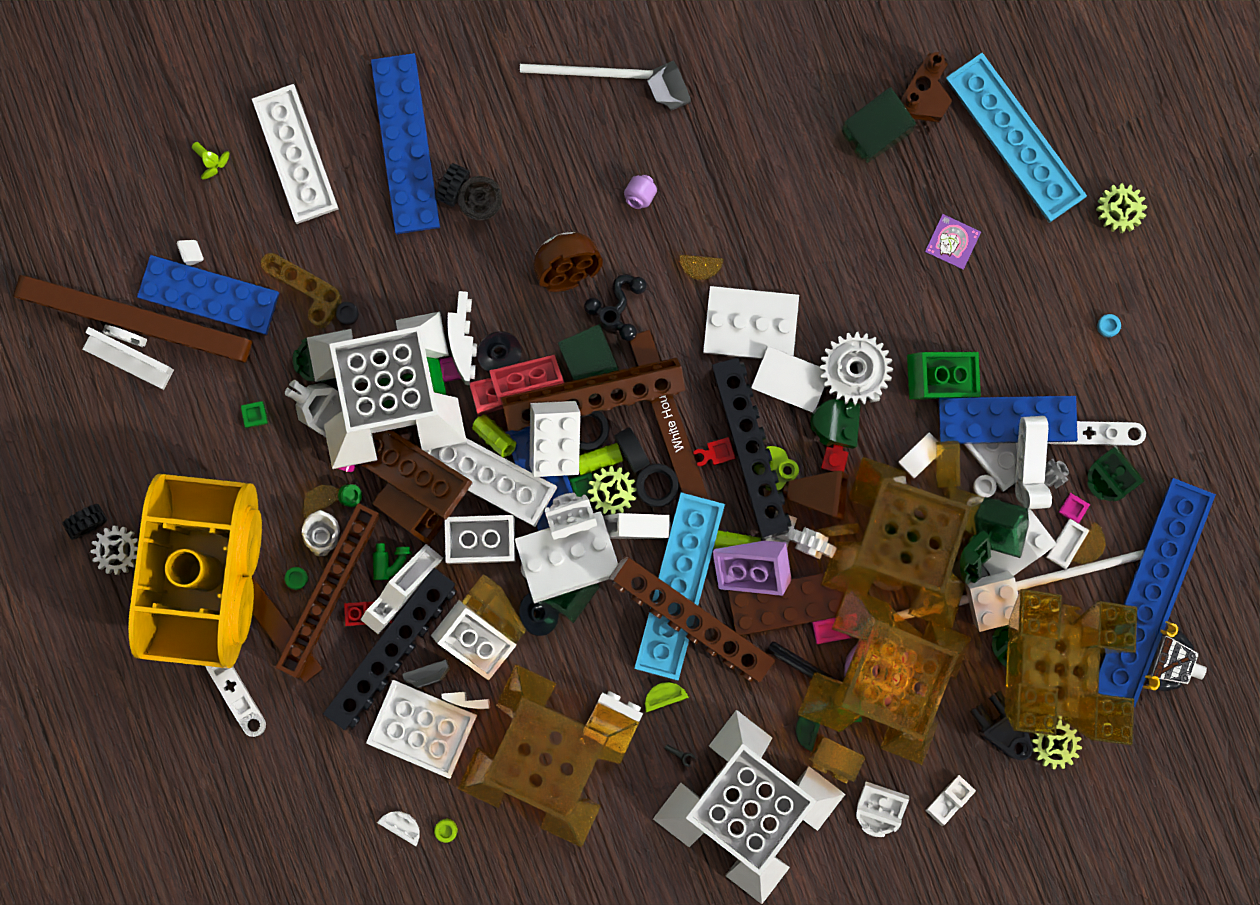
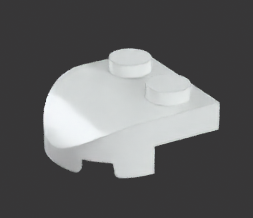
(569, 515)
(880, 809)

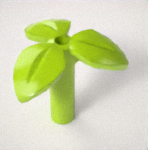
(210, 160)

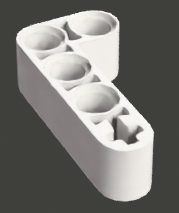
(1031, 463)

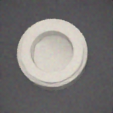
(984, 486)

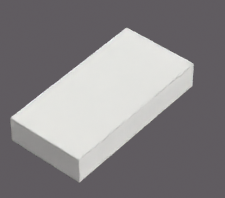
(1067, 544)

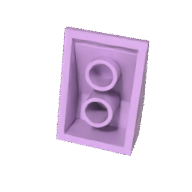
(753, 567)

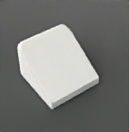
(190, 252)

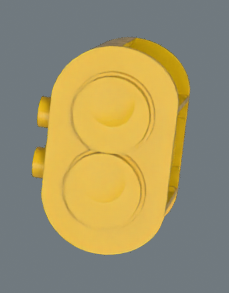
(195, 571)

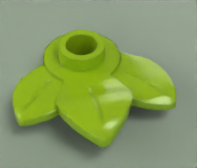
(778, 462)

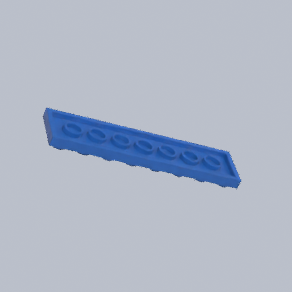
(405, 143)

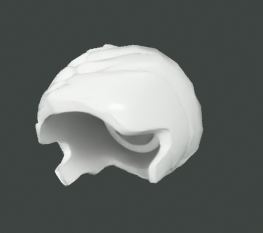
(320, 532)

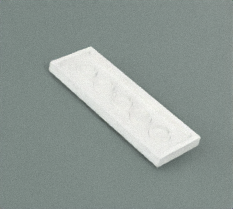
(295, 154)
(498, 480)

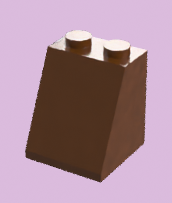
(409, 513)

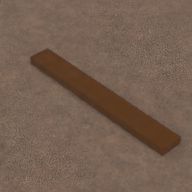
(278, 627)

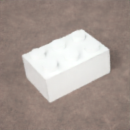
(554, 438)
(480, 539)

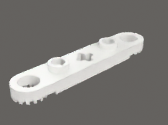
(1107, 434)
(238, 701)

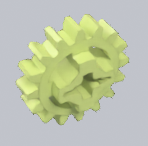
(1121, 217)
(602, 487)
(1062, 752)

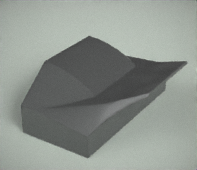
(669, 86)
(428, 674)

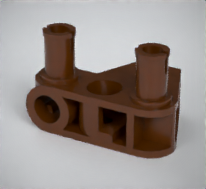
(933, 100)

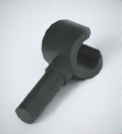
(679, 754)

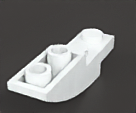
(462, 346)

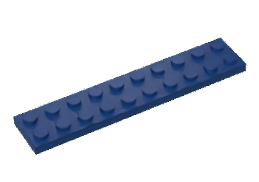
(1157, 585)

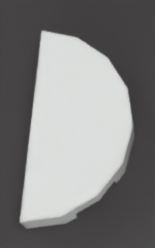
(124, 335)
(402, 825)

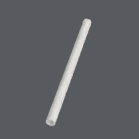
(585, 71)

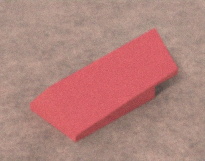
(514, 380)

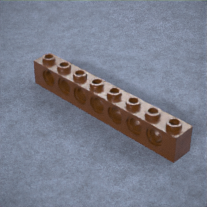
(603, 385)
(328, 591)
(759, 660)

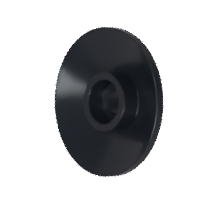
(508, 355)
(545, 619)

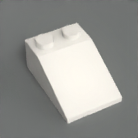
(1036, 544)
(473, 640)

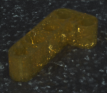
(300, 283)

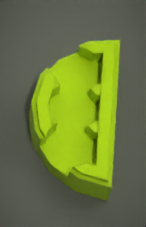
(663, 695)

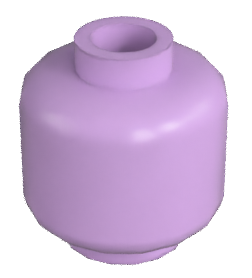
(640, 191)

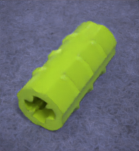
(494, 436)
(599, 458)
(728, 539)

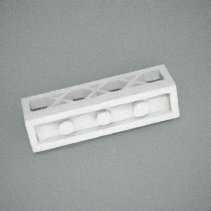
(127, 359)

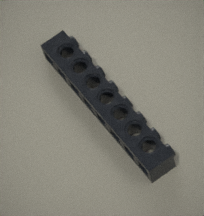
(735, 370)
(336, 710)

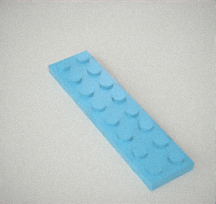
(1015, 137)
(685, 571)

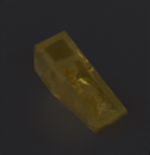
(493, 606)

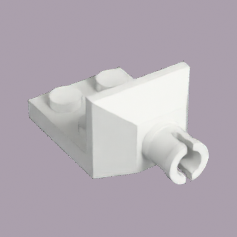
(315, 404)

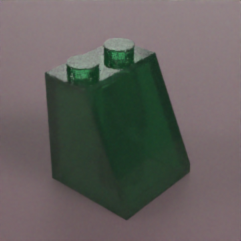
(878, 125)
(587, 354)

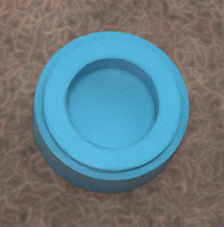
(1109, 325)

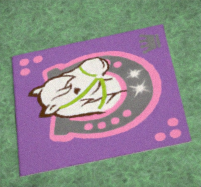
(953, 241)

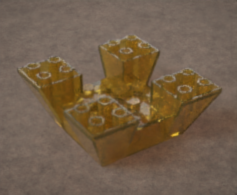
(878, 553)
(1057, 668)
(860, 694)
(510, 771)

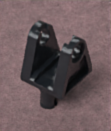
(1000, 732)

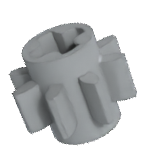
(1055, 473)

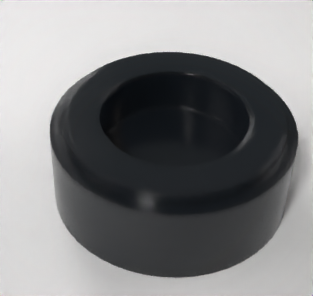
(347, 313)

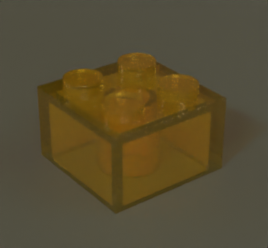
(836, 758)

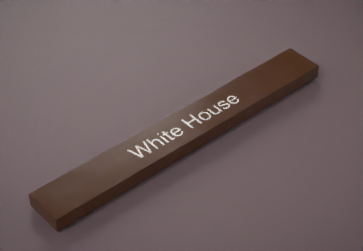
(670, 424)

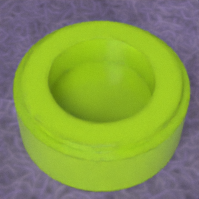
(445, 830)

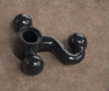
(594, 306)

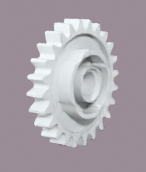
(856, 385)

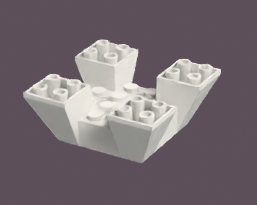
(363, 412)
(712, 813)

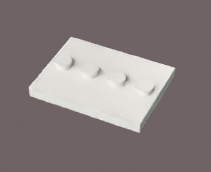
(749, 321)
(567, 562)
(421, 729)

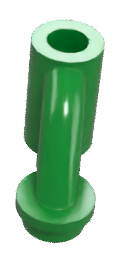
(381, 567)

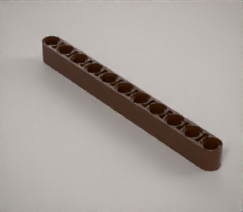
(132, 318)

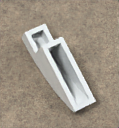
(401, 589)

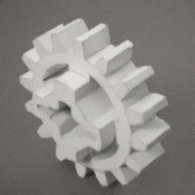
(812, 543)
(109, 556)

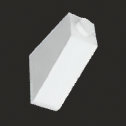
(637, 526)

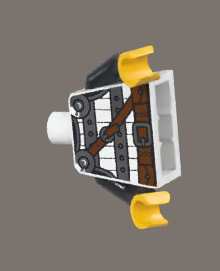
(1173, 661)

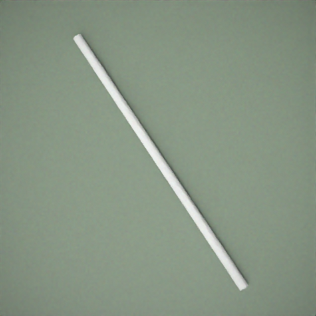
(1063, 574)

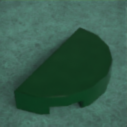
(807, 732)

